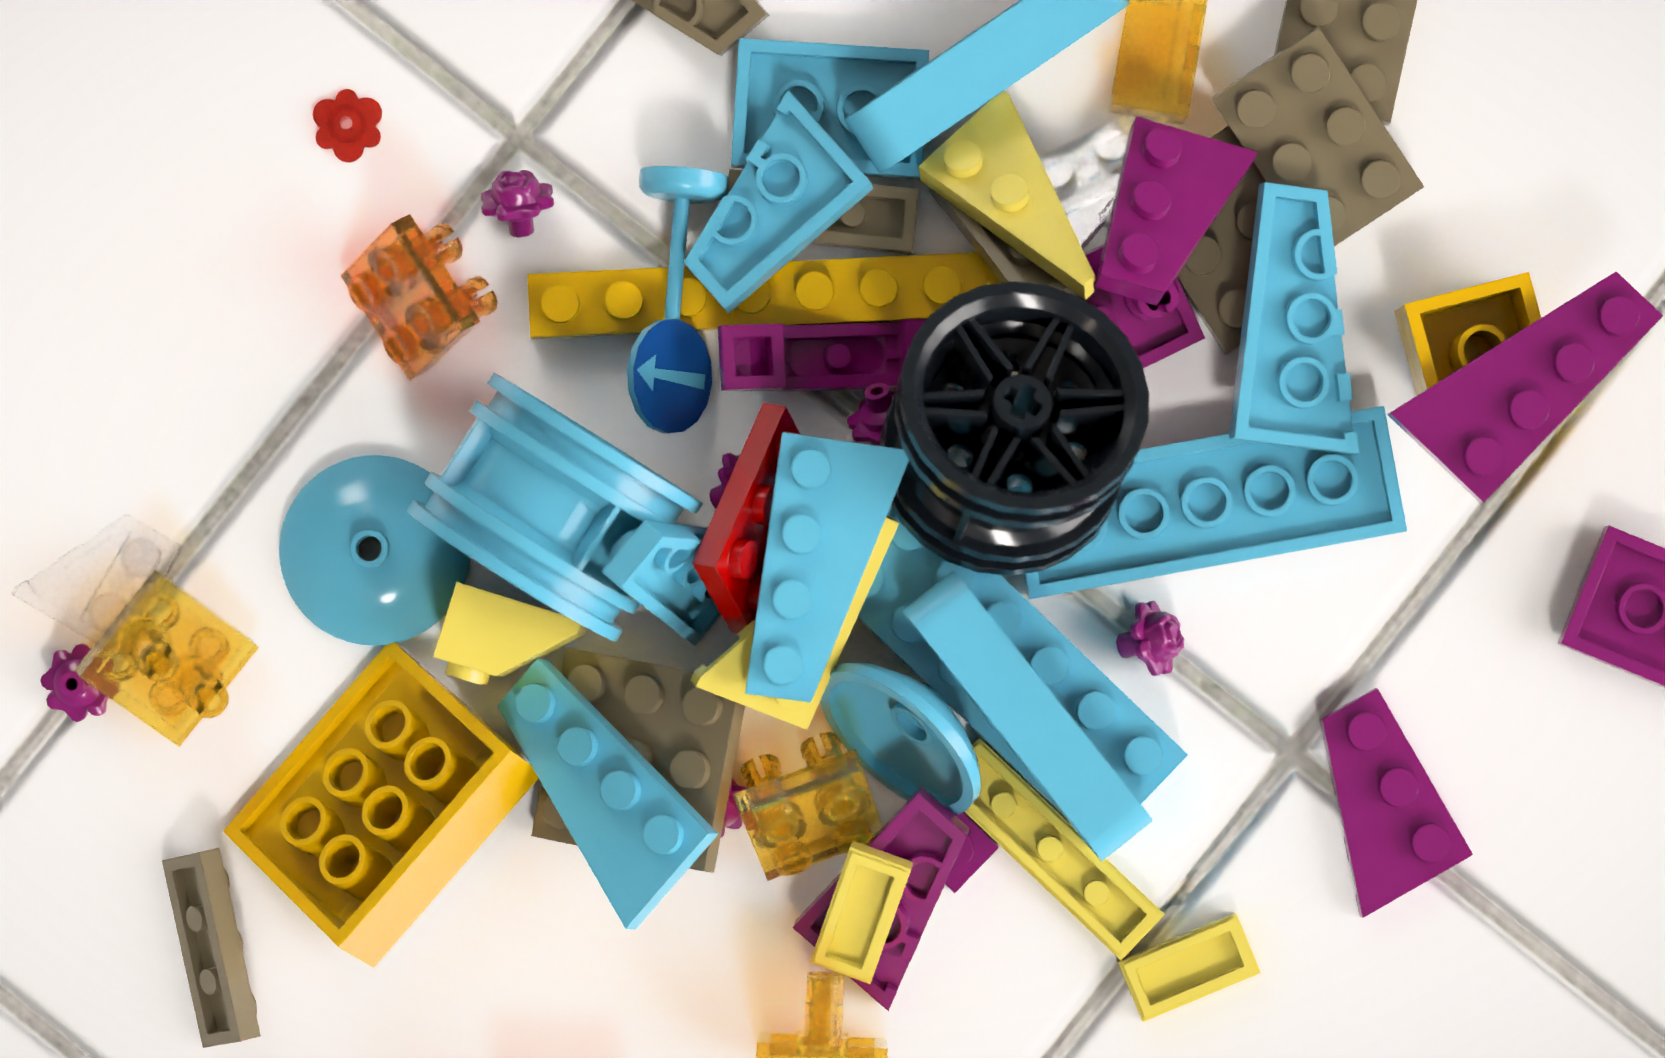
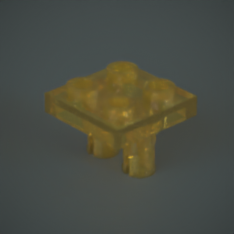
(167, 659)
(809, 811)
(823, 1027)

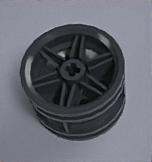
(1097, 407)

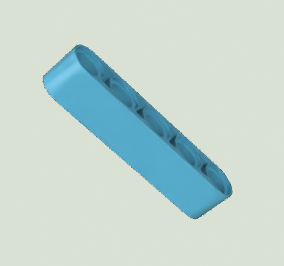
(972, 74)
(1027, 716)

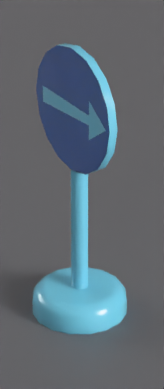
(669, 360)

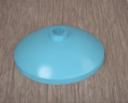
(357, 598)
(902, 733)

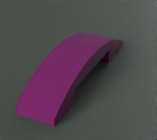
(813, 355)

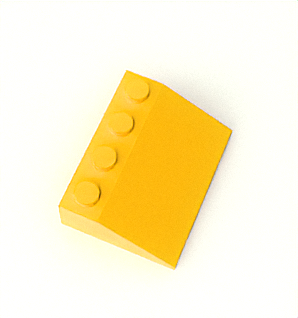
(381, 804)

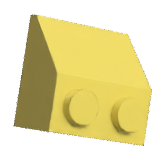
(498, 635)

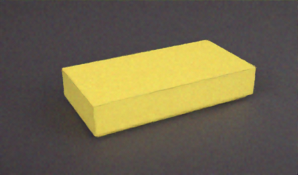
(861, 912)
(1189, 967)

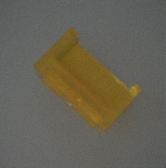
(1158, 59)

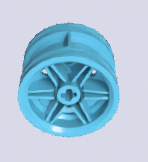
(546, 504)

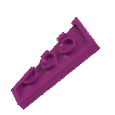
(1517, 393)

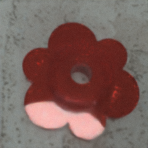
(347, 143)

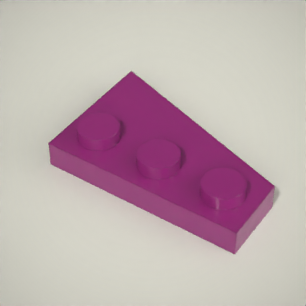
(1163, 206)
(1387, 804)
(932, 840)

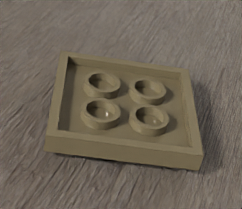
(671, 723)

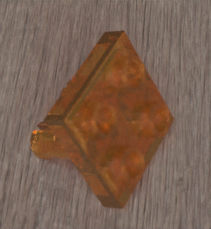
(412, 295)

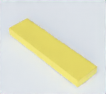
(1059, 857)

